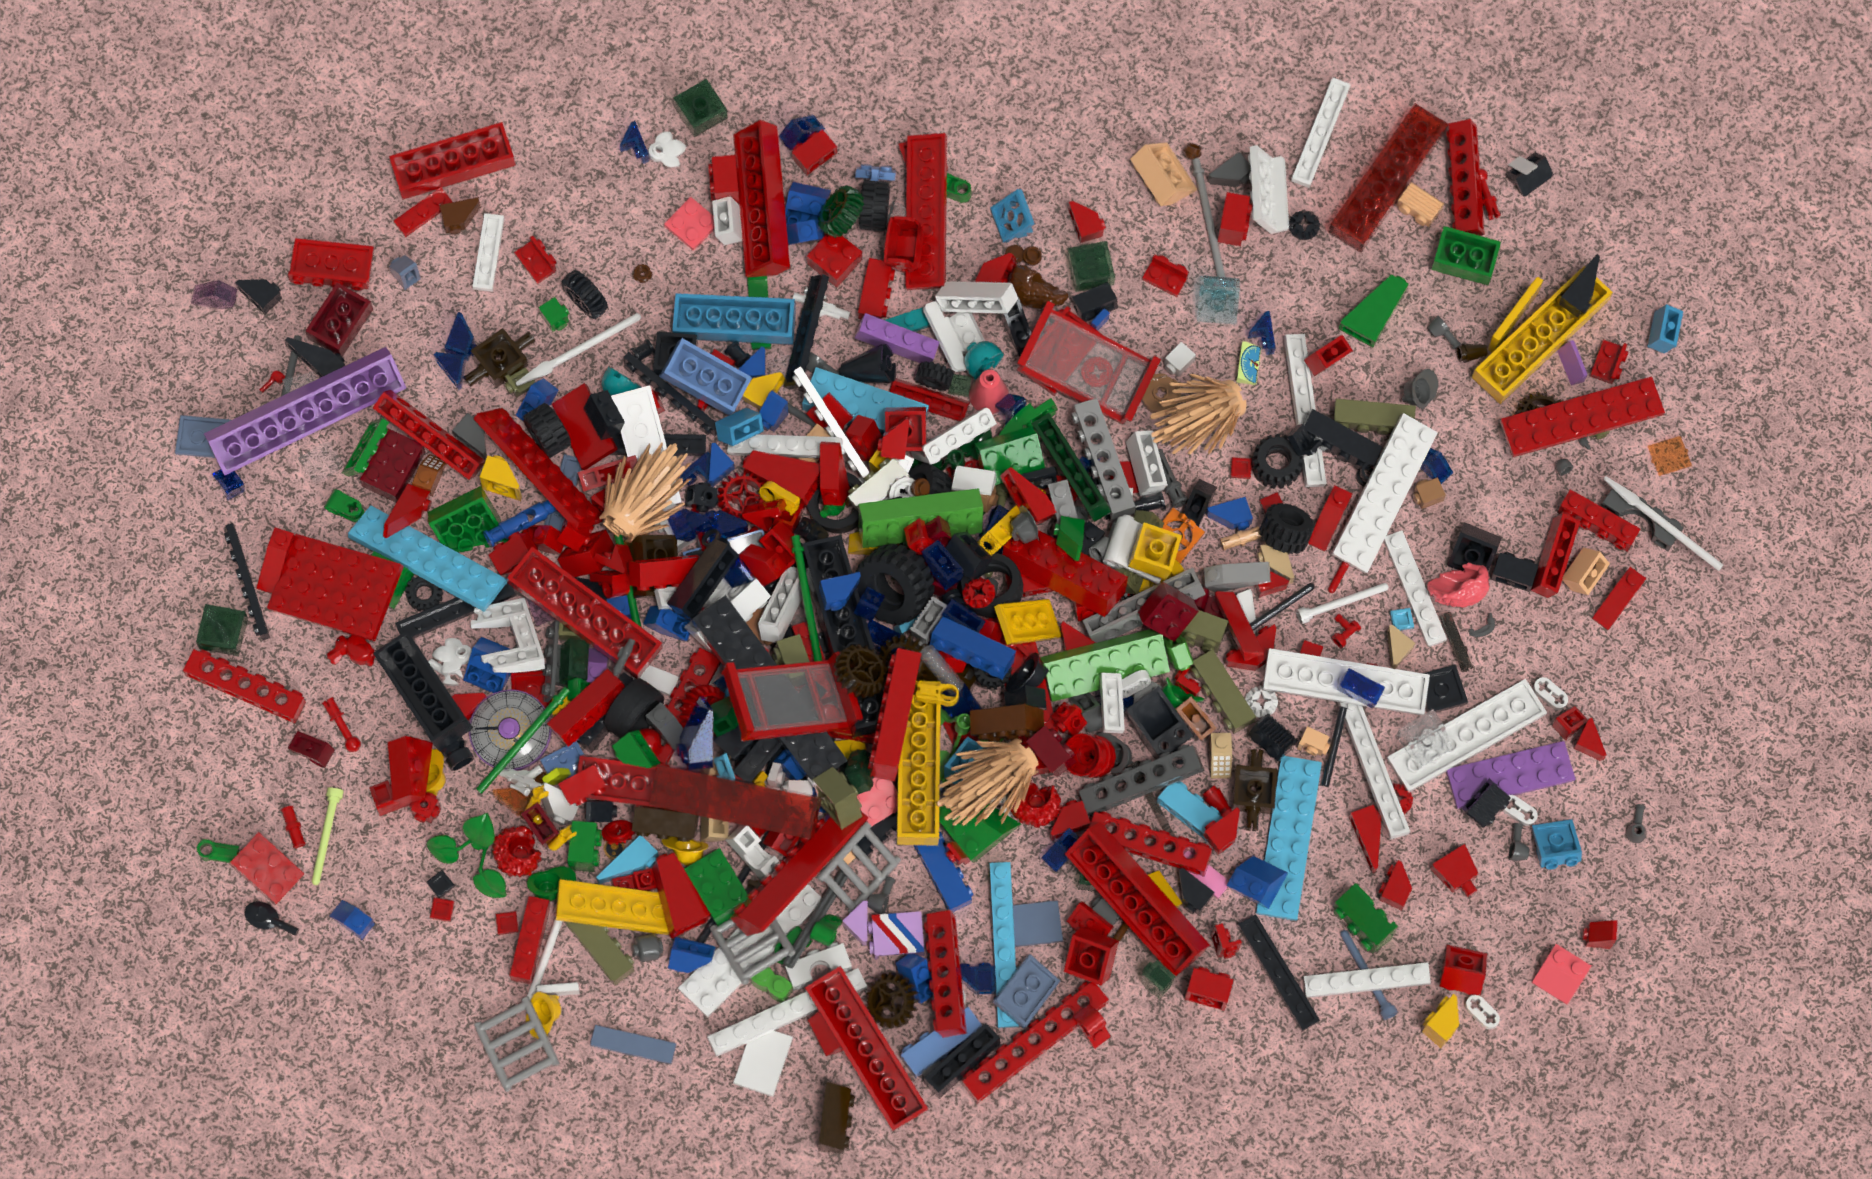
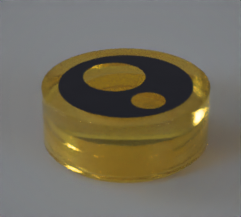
(613, 850)

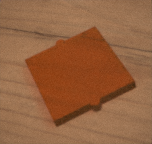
(1669, 456)

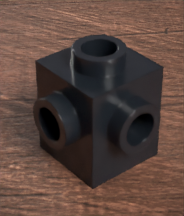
(701, 497)

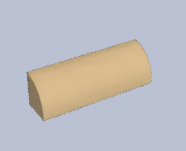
(713, 829)

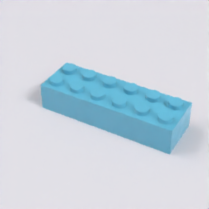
(858, 397)

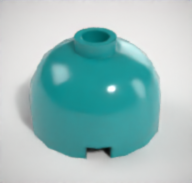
(982, 357)
(617, 382)

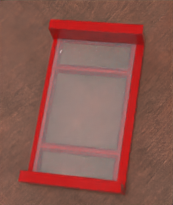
(1086, 365)
(790, 699)

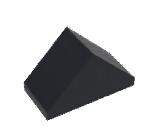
(1027, 695)

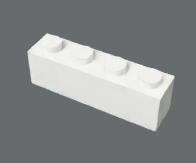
(976, 297)
(781, 607)

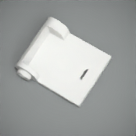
(1122, 545)

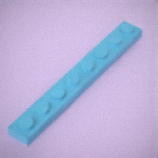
(1003, 931)

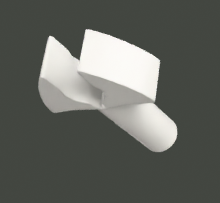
(448, 681)

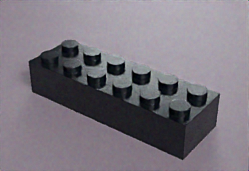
(423, 690)

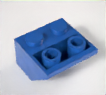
(804, 202)
(482, 673)

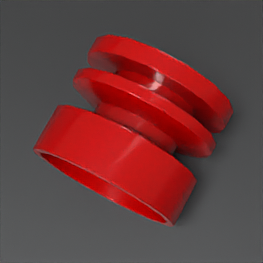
(1087, 746)

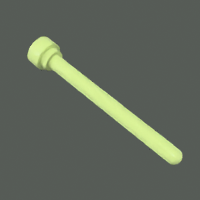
(334, 796)

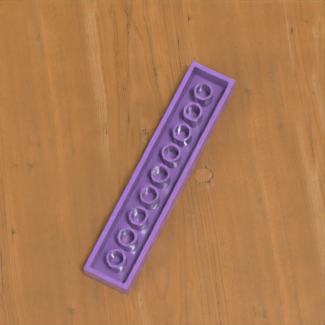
(304, 411)

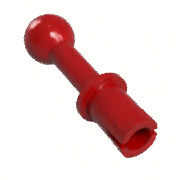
(1488, 201)
(352, 743)

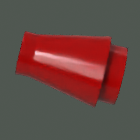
(1215, 798)

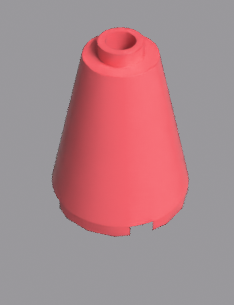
(987, 391)

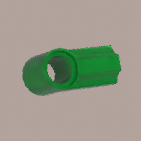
(220, 851)

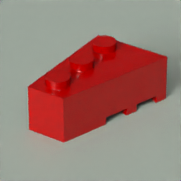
(409, 768)

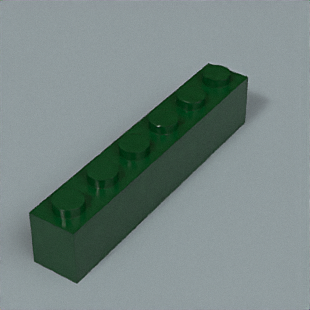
(1071, 467)

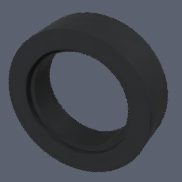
(835, 526)

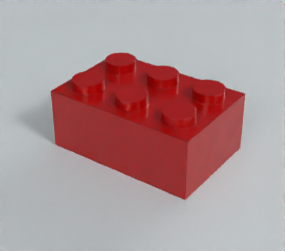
(266, 868)

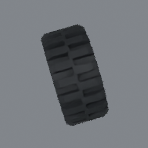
(908, 571)

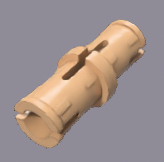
(1240, 538)

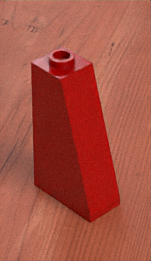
(792, 474)
(678, 896)

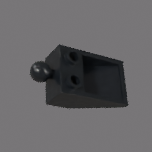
(1158, 723)

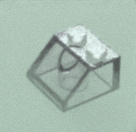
(1425, 739)

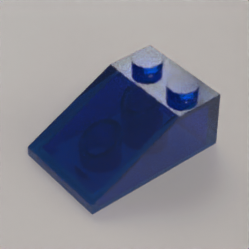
(697, 737)

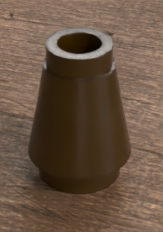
(1470, 352)

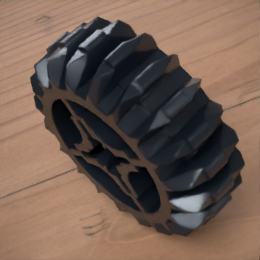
(584, 294)

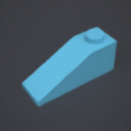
(634, 858)

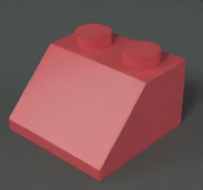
(1561, 974)

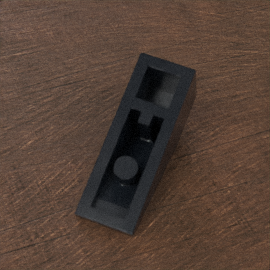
(1580, 293)
(1017, 326)
(316, 358)

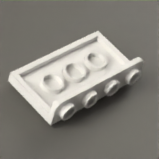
(1268, 190)
(955, 436)

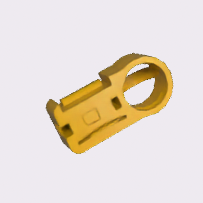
(791, 500)
(934, 695)

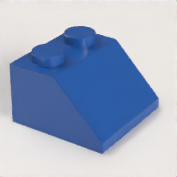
(1257, 881)

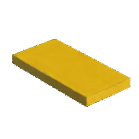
(1515, 314)
(1028, 621)

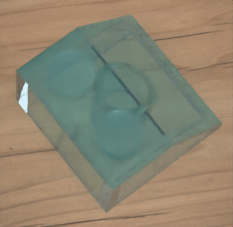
(1218, 299)

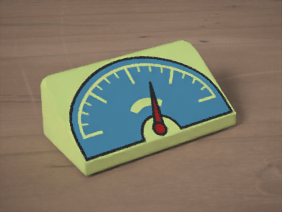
(1248, 363)

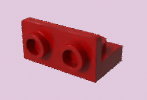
(536, 260)
(1166, 275)
(1608, 362)
(1087, 918)
(1220, 938)

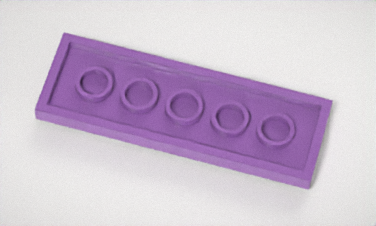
(1513, 772)

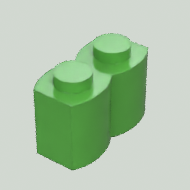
(1178, 653)
(776, 985)

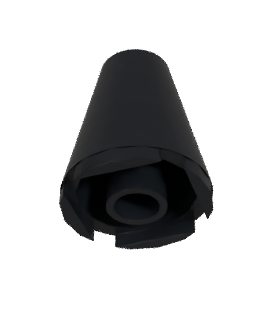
(871, 366)

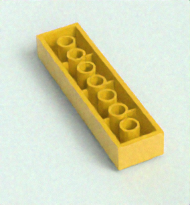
(1535, 342)
(920, 775)

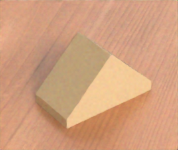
(1399, 646)

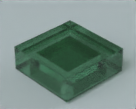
(960, 385)

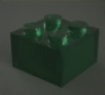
(700, 107)
(1090, 266)
(222, 630)

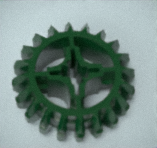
(840, 211)

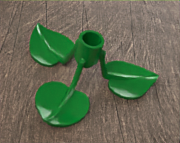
(481, 835)

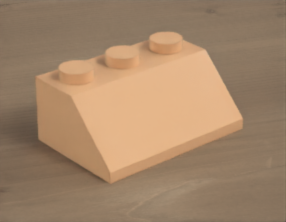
(1163, 173)

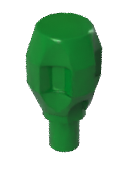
(831, 510)

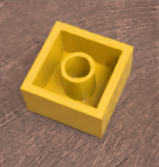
(1155, 551)

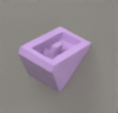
(857, 923)

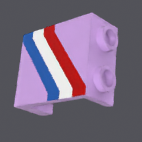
(896, 934)

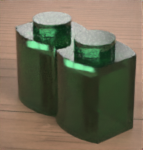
(858, 771)

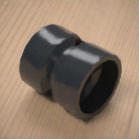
(457, 755)

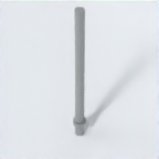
(1199, 172)

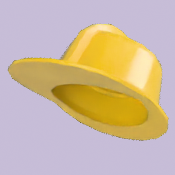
(436, 776)
(686, 851)
(547, 1009)

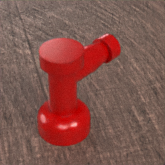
(1350, 628)

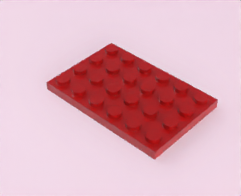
(335, 587)

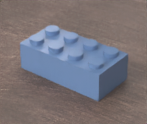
(705, 377)

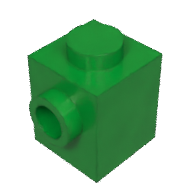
(554, 314)

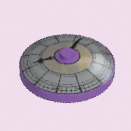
(501, 722)

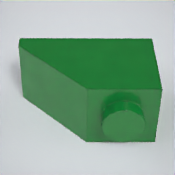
(1070, 535)
(635, 751)

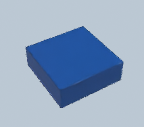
(1100, 319)

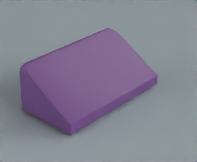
(1572, 363)

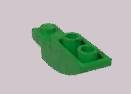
(1028, 415)

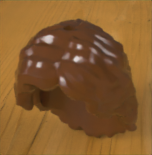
(1034, 290)

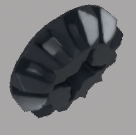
(1298, 230)

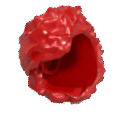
(1039, 806)
(515, 851)

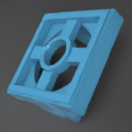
(1007, 204)

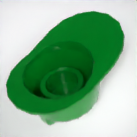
(545, 883)

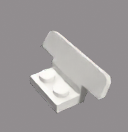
(953, 333)

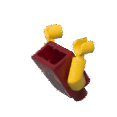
(542, 824)

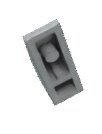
(1237, 575)

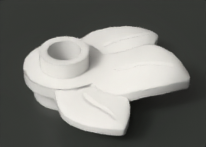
(669, 149)
(450, 655)

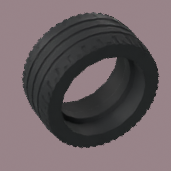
(1002, 564)
(631, 707)

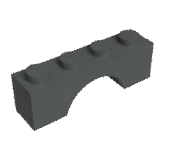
(1661, 537)

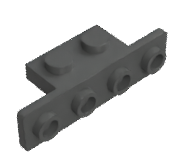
(552, 665)

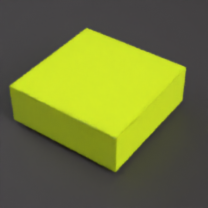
(556, 776)

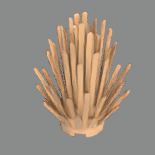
(1201, 414)
(639, 500)
(991, 776)

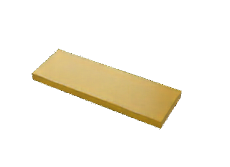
(610, 907)

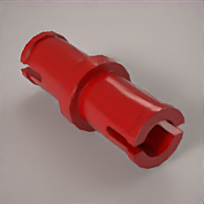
(293, 827)

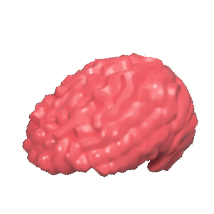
(1460, 587)

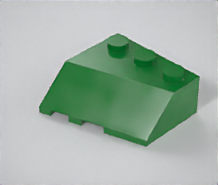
(462, 521)
(979, 839)
(1364, 919)

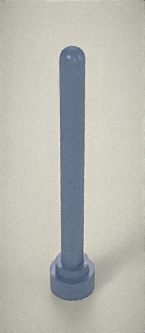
(1387, 1009)

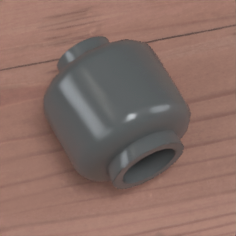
(647, 948)

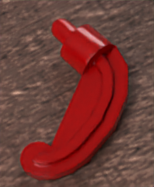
(1023, 647)

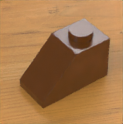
(459, 214)

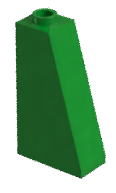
(1374, 312)

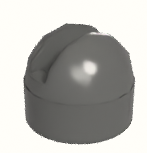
(1563, 464)

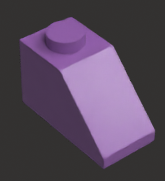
(596, 664)

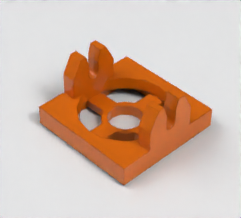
(1197, 532)

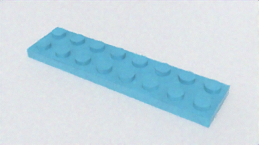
(429, 560)
(1291, 832)

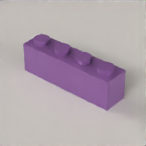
(900, 340)

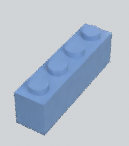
(934, 1047)

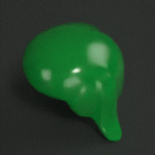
(1177, 695)

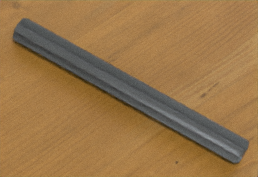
(817, 915)

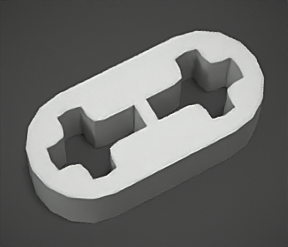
(1135, 683)
(1547, 697)
(1524, 807)
(1479, 1016)

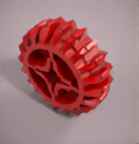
(735, 497)
(713, 694)

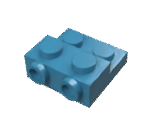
(1557, 844)

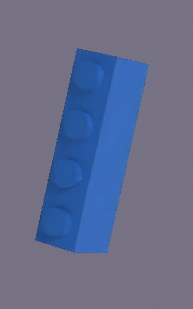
(972, 648)
(945, 875)

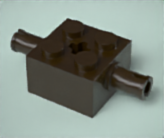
(510, 355)
(1265, 782)

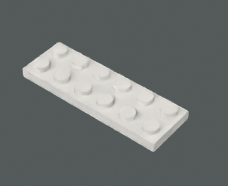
(641, 424)

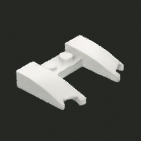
(514, 614)

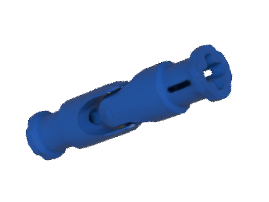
(519, 522)

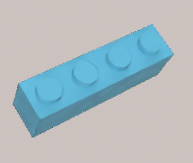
(1188, 807)

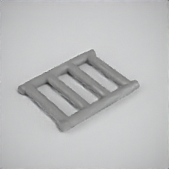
(838, 861)
(735, 961)
(543, 1041)

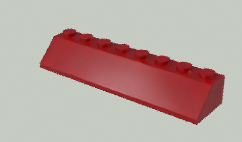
(761, 200)
(792, 875)
(1137, 899)
(866, 1048)

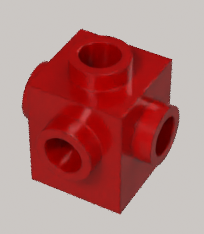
(1069, 719)
(430, 812)

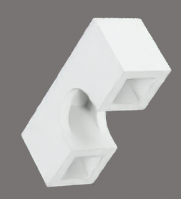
(747, 846)
(831, 957)

